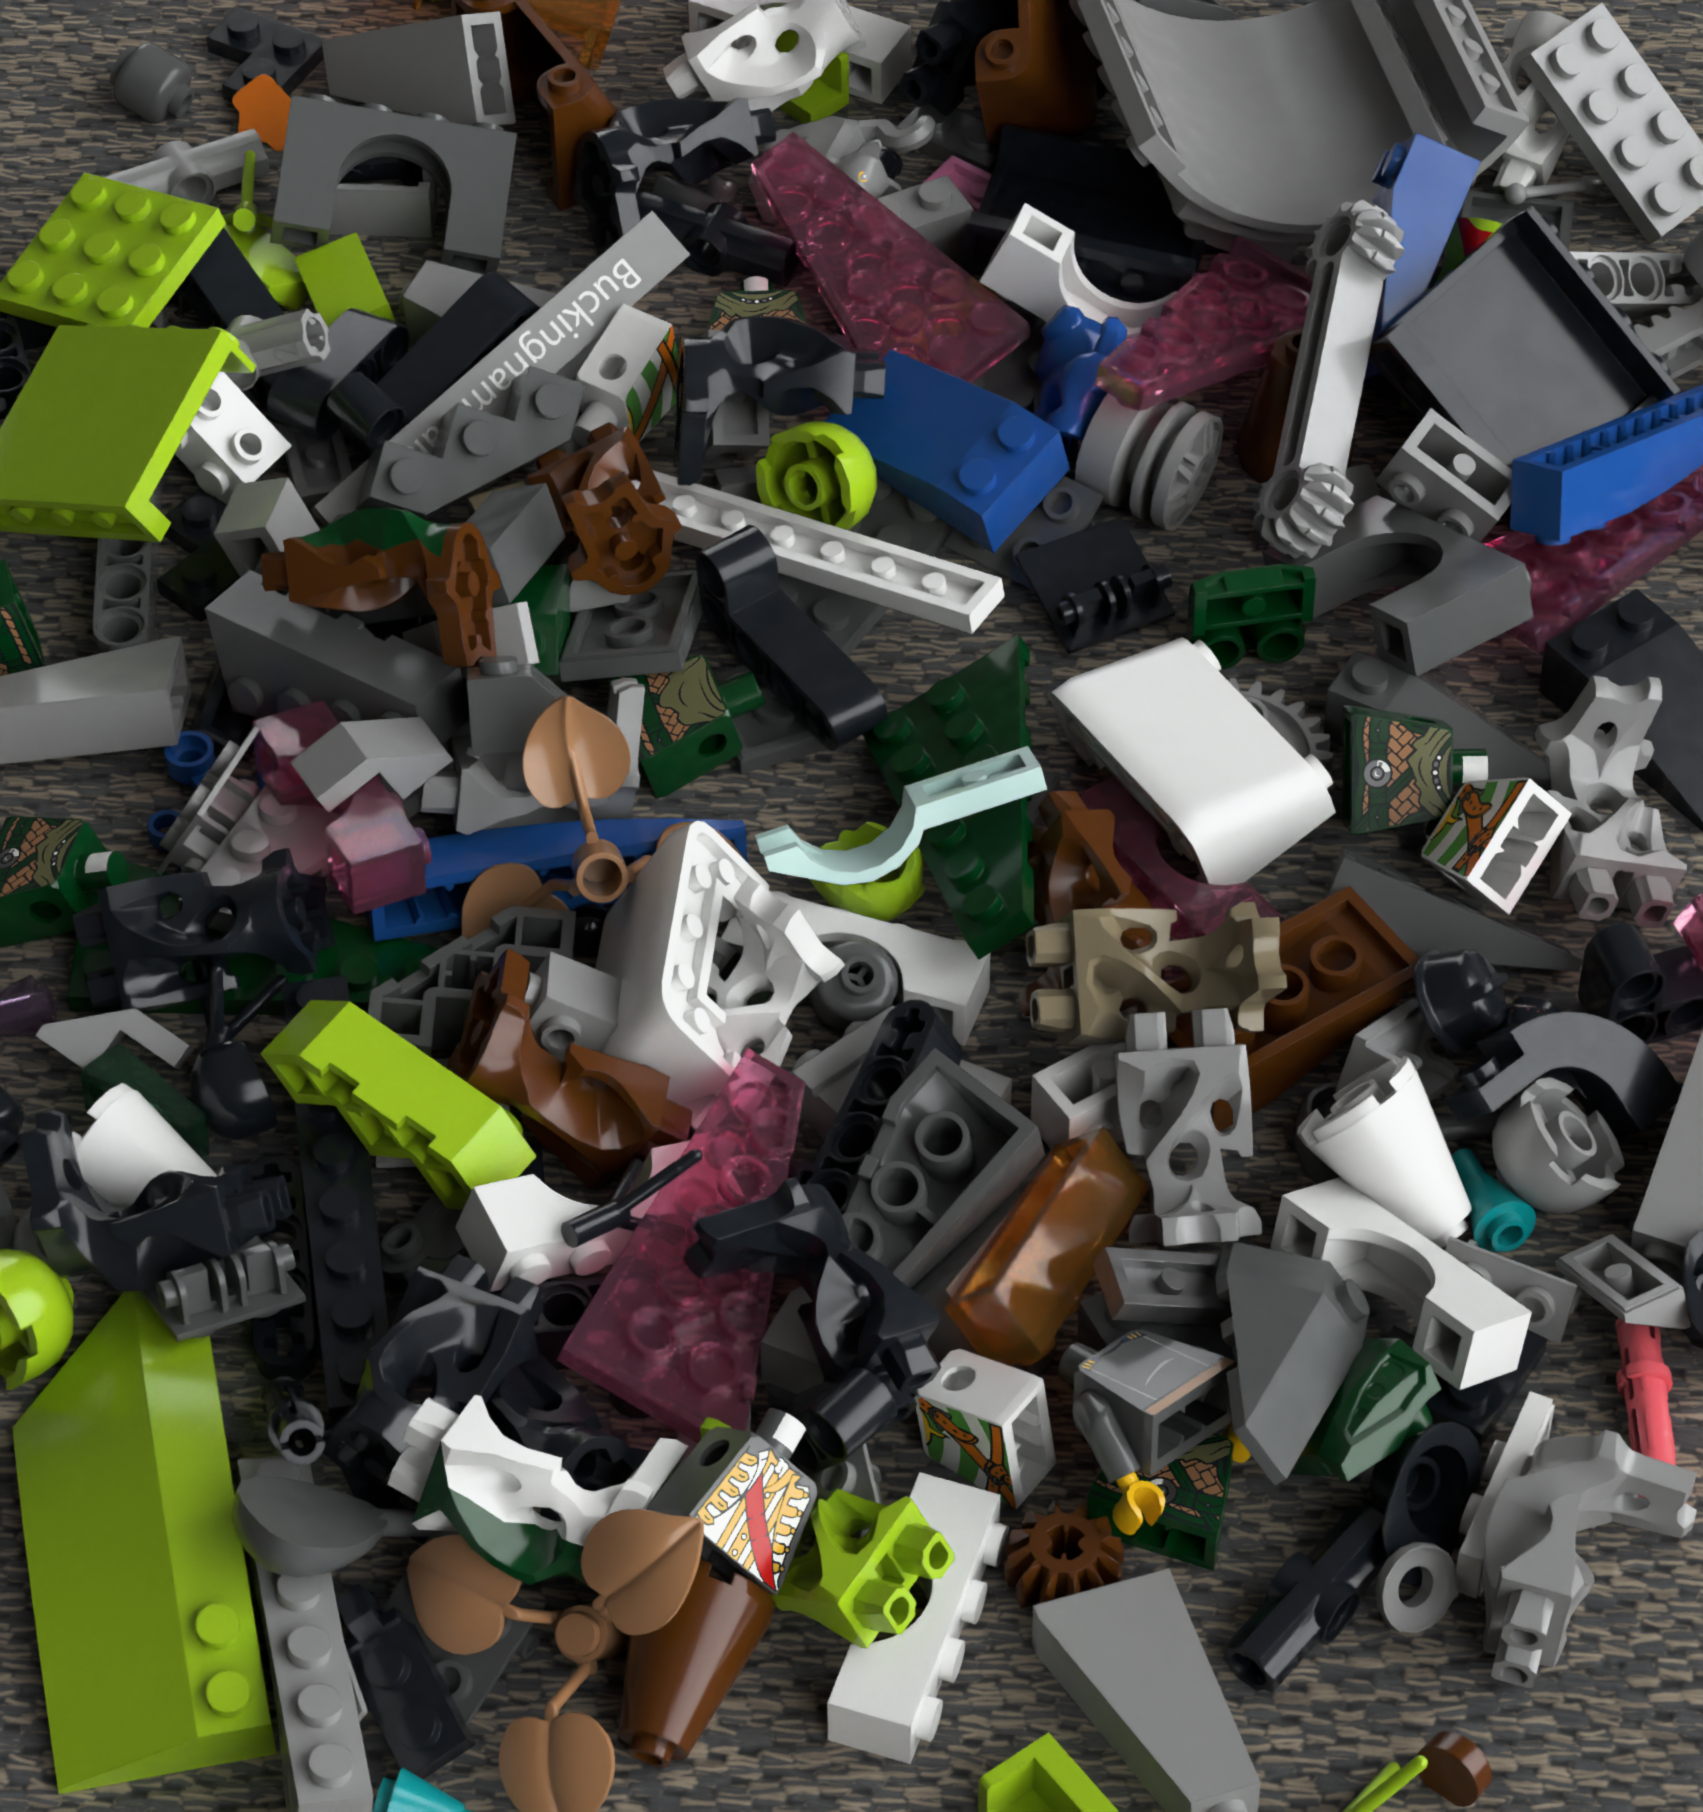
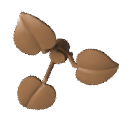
(565, 759)
(643, 1573)

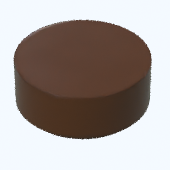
(1455, 1768)

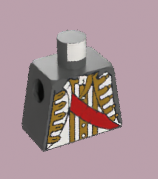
(747, 1497)

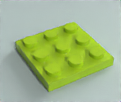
(109, 256)

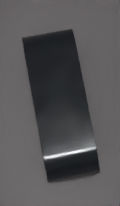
(357, 344)
(839, 1418)

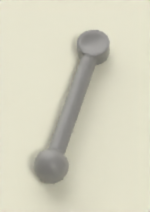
(1517, 193)

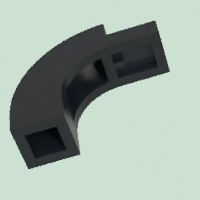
(1592, 1054)

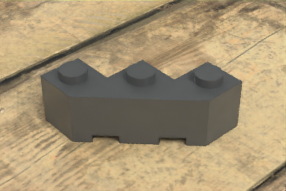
(474, 447)
(435, 1000)

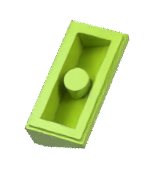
(272, 264)

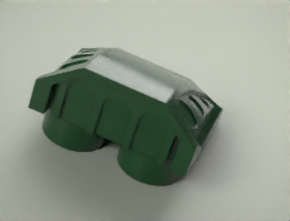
(1252, 611)
(1371, 1411)

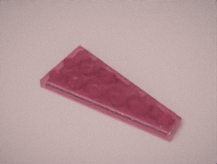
(880, 273)
(1210, 328)
(1599, 564)
(657, 1329)

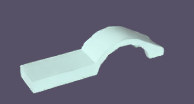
(923, 807)

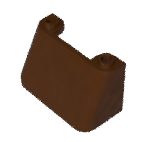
(1037, 73)
(554, 80)

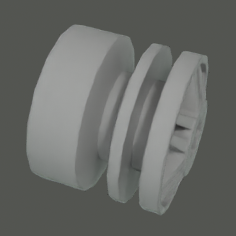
(1150, 457)

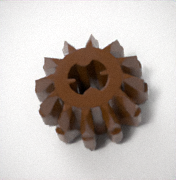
(1061, 1555)

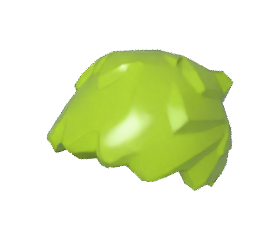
(880, 898)

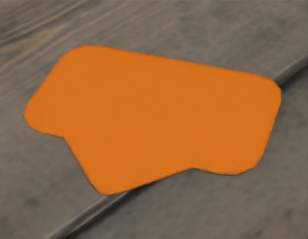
(264, 108)

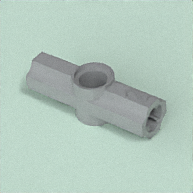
(197, 171)
(279, 343)

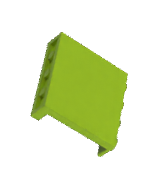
(104, 426)

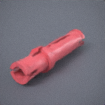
(1645, 1387)

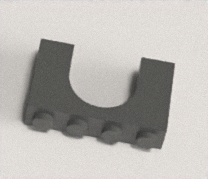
(465, 160)
(519, 536)
(1454, 589)

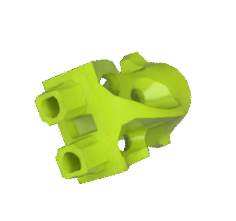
(865, 1581)

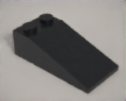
(1626, 646)

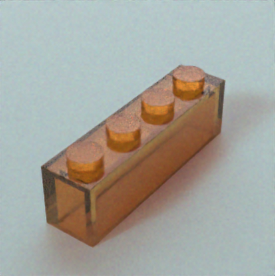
(1047, 1250)

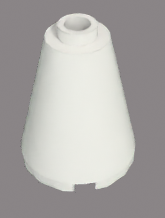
(130, 1147)
(1392, 1150)

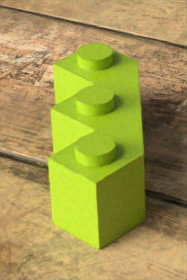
(398, 1099)

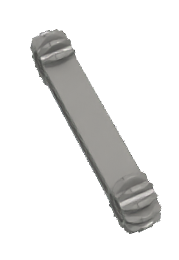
(1309, 485)

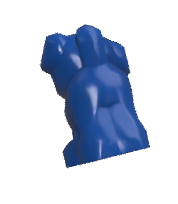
(1069, 371)

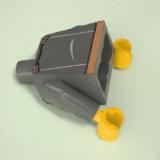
(1144, 1408)

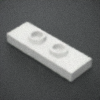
(1503, 1462)

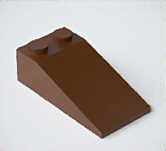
(1340, 977)

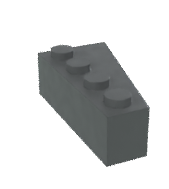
(291, 656)

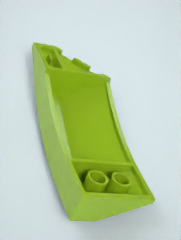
(138, 1560)

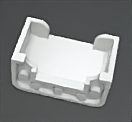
(1196, 758)
(663, 950)

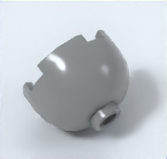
(1554, 1151)

